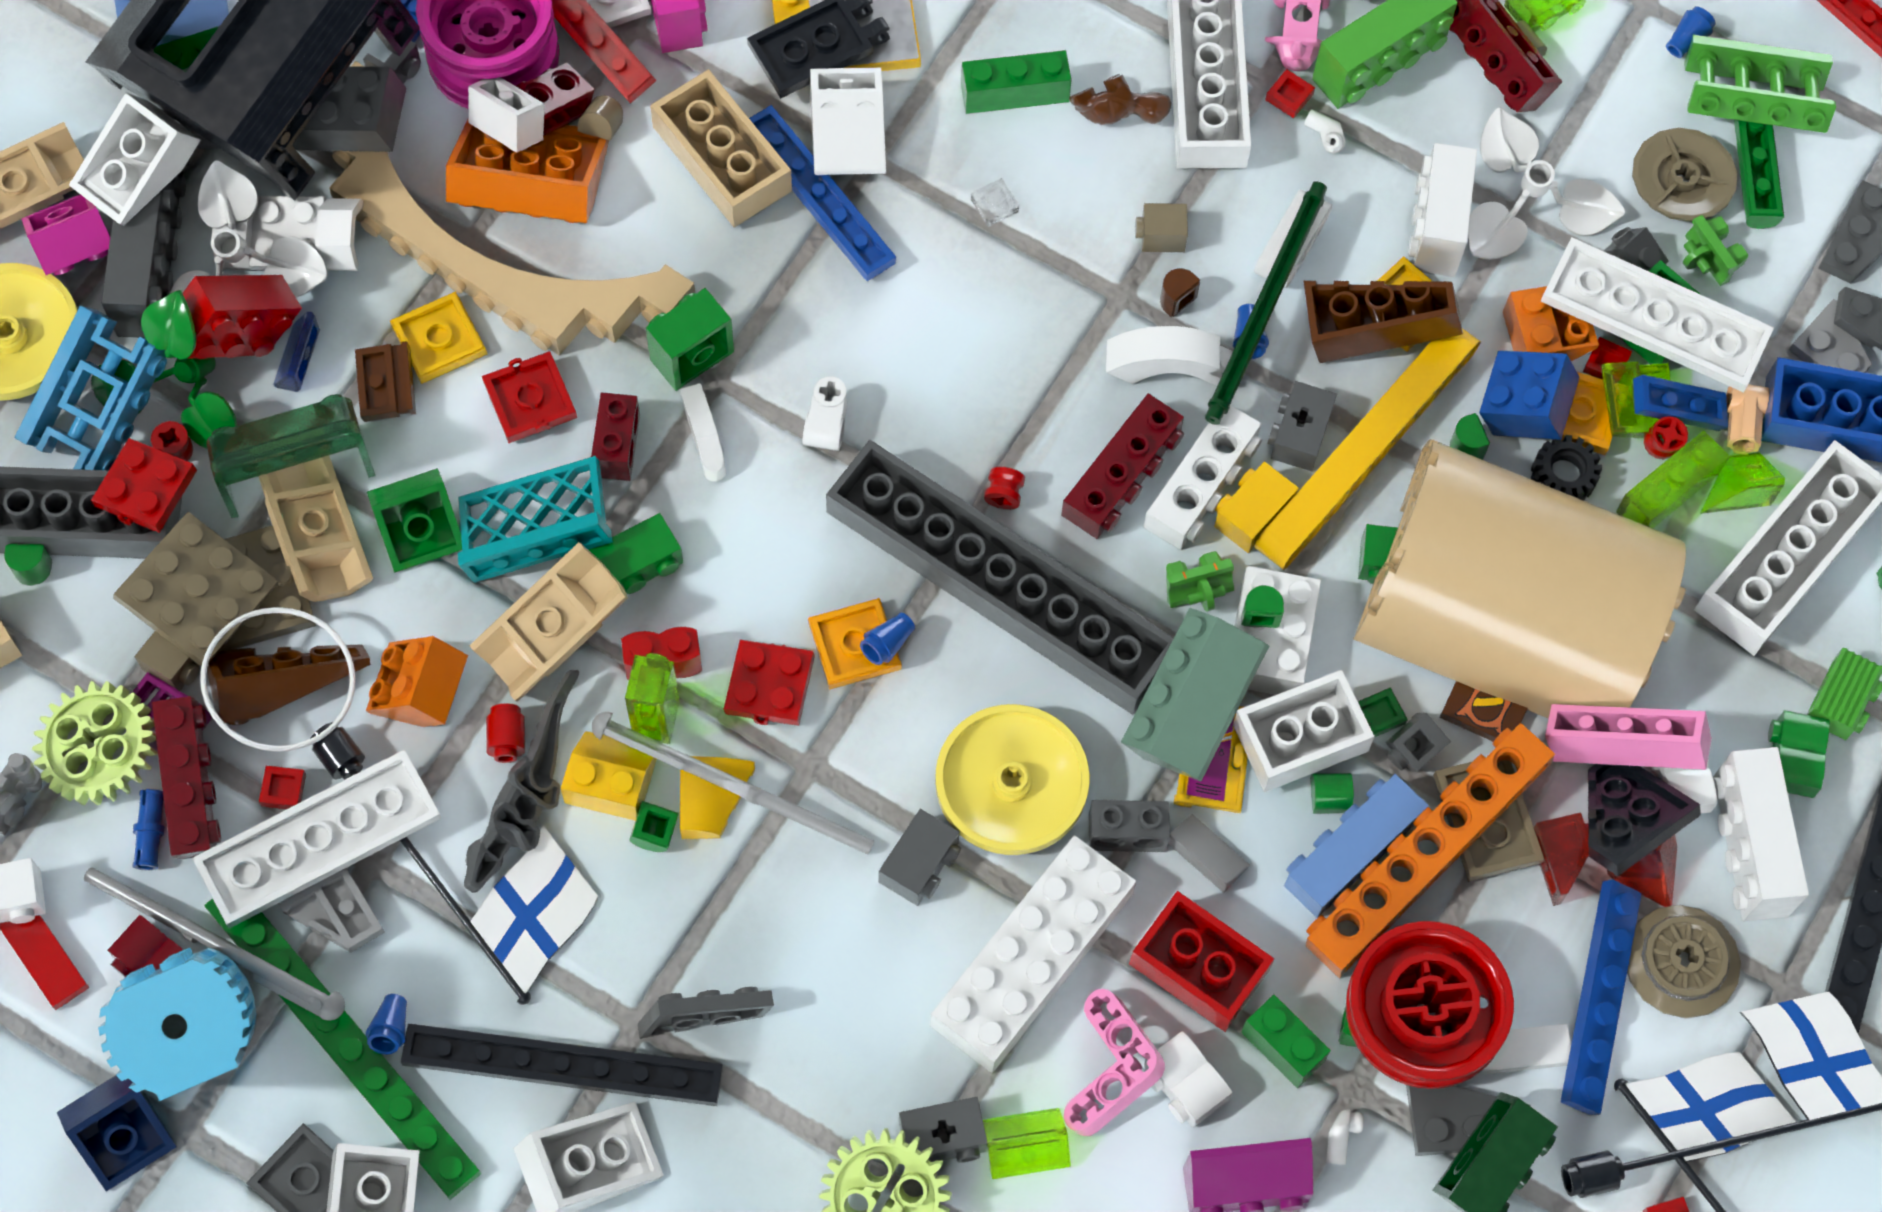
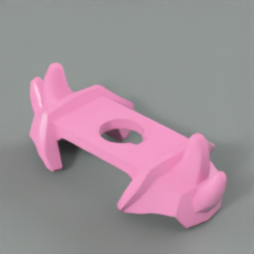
(1299, 42)

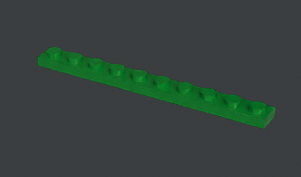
(361, 1065)

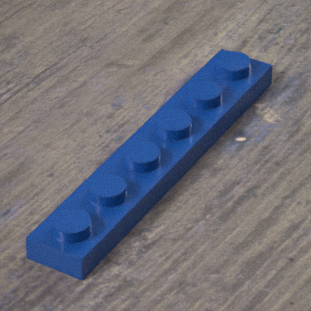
(826, 199)
(1601, 998)

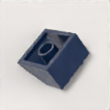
(115, 1131)

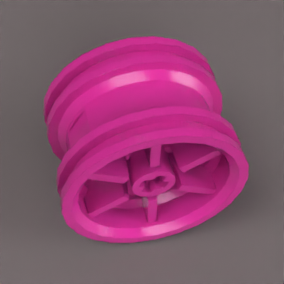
(486, 42)

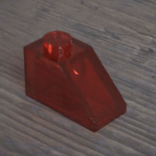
(1564, 852)

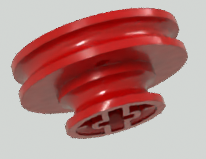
(1447, 974)

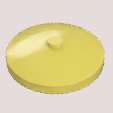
(32, 326)
(1012, 779)

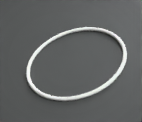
(272, 747)

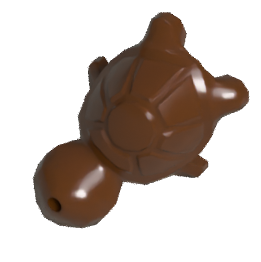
(1119, 103)

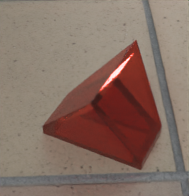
(1653, 874)

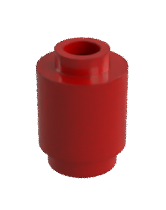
(505, 732)

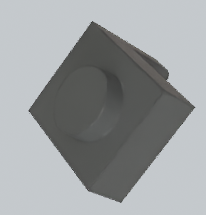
(404, 66)
(1636, 247)

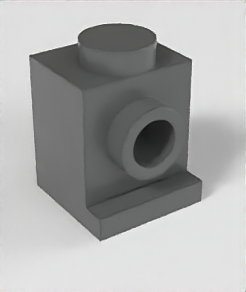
(1429, 742)

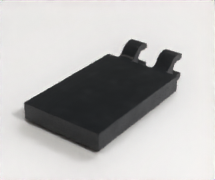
(816, 39)

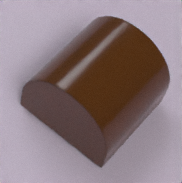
(1178, 290)

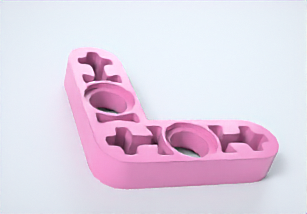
(1125, 1070)

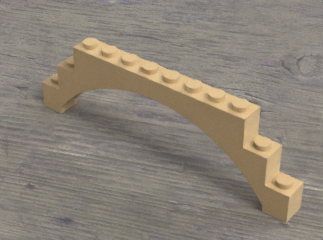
(539, 305)

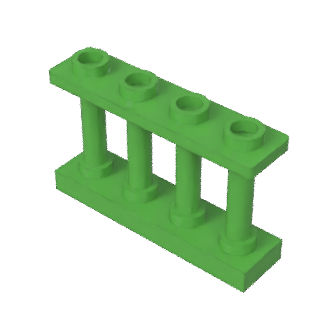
(1760, 64)

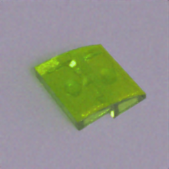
(1620, 396)

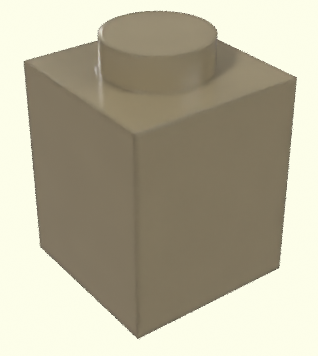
(1162, 227)
(167, 662)

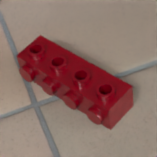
(1504, 53)
(1123, 466)
(185, 776)

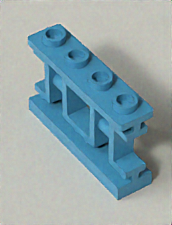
(67, 380)

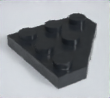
(1632, 814)

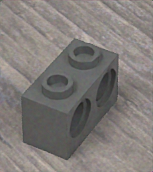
(1129, 825)

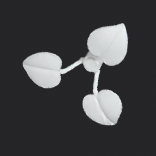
(1513, 143)
(231, 197)

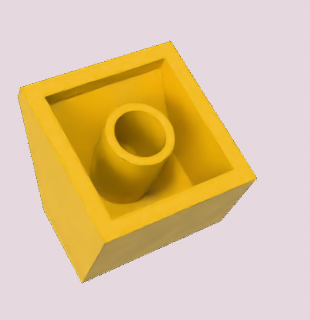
(607, 776)

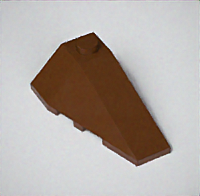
(254, 685)

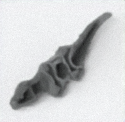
(523, 796)

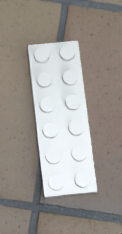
(1657, 314)
(316, 838)

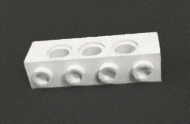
(1179, 525)

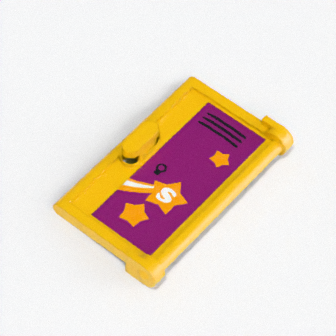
(1222, 784)

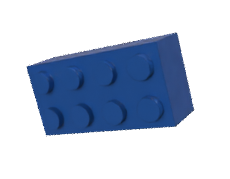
(1823, 404)

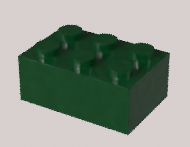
(1497, 1157)

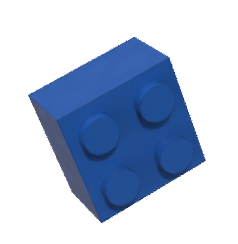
(1529, 394)

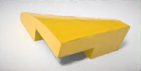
(706, 805)

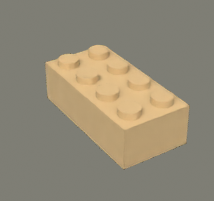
(721, 148)

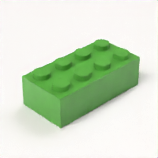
(1379, 46)

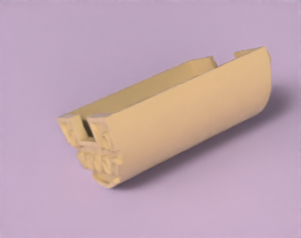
(1522, 587)

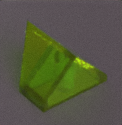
(1744, 484)

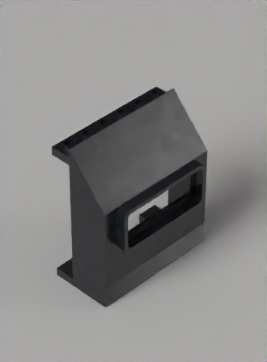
(256, 73)

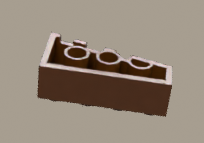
(1378, 316)

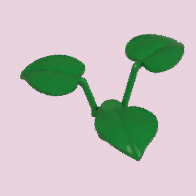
(171, 328)

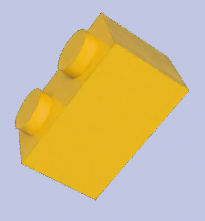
(1253, 505)

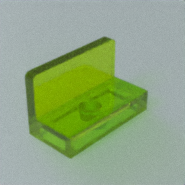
(1027, 1143)

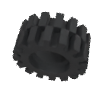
(1574, 453)

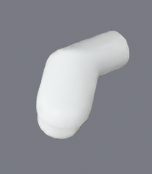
(1330, 131)
(1339, 1135)

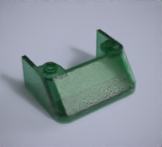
(284, 442)

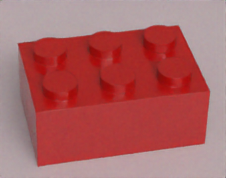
(239, 314)
(1201, 961)

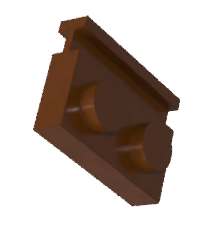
(385, 381)

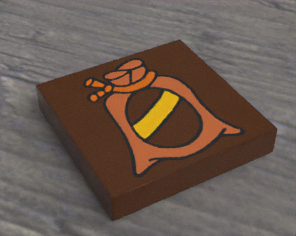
(1481, 712)

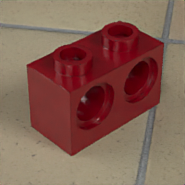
(563, 95)
(616, 435)

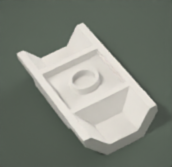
(318, 220)

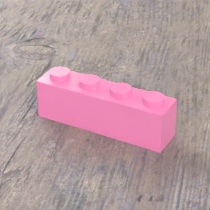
(1629, 736)

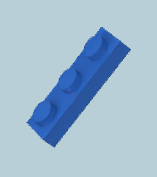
(1688, 403)

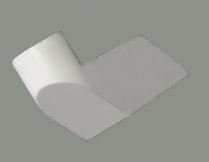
(704, 432)

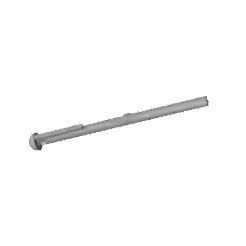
(604, 725)
(323, 1005)

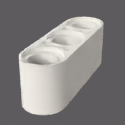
(1276, 241)

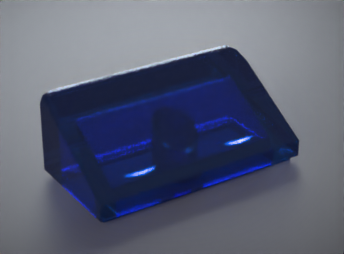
(297, 353)

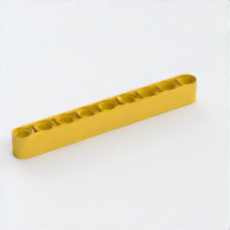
(1364, 448)

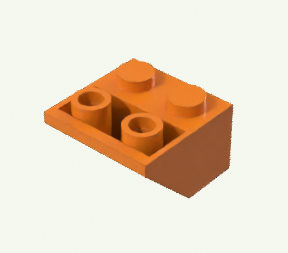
(1545, 329)
(417, 681)

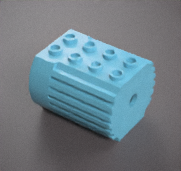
(203, 990)

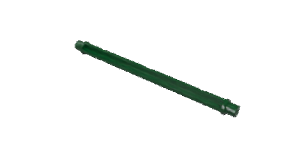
(1265, 304)

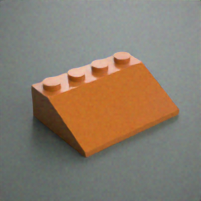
(545, 180)

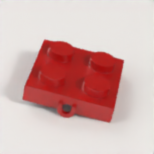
(529, 396)
(144, 485)
(769, 683)

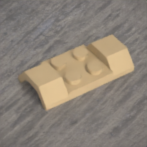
(36, 173)
(315, 530)
(550, 620)

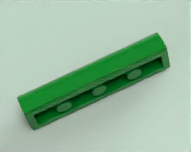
(1759, 174)

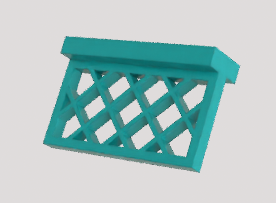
(535, 542)

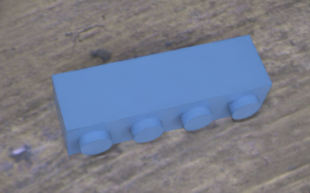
(1354, 845)

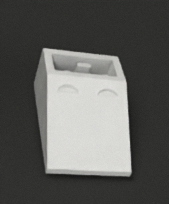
(847, 121)

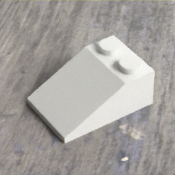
(133, 159)
(587, 1160)

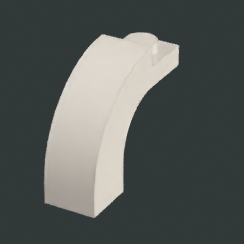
(1166, 350)

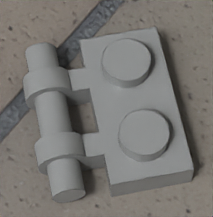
(15, 781)

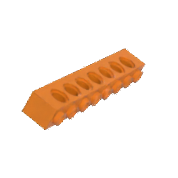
(1342, 951)

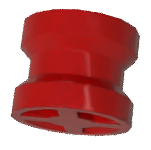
(1674, 435)
(180, 447)
(1004, 488)

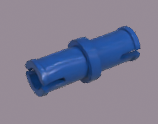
(148, 829)

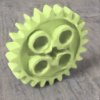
(95, 743)
(855, 1177)

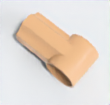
(1746, 418)

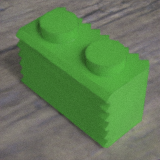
(1845, 693)

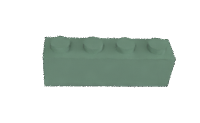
(1194, 694)

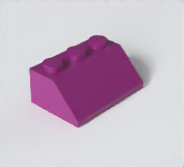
(1250, 1177)

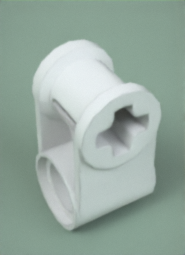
(826, 418)

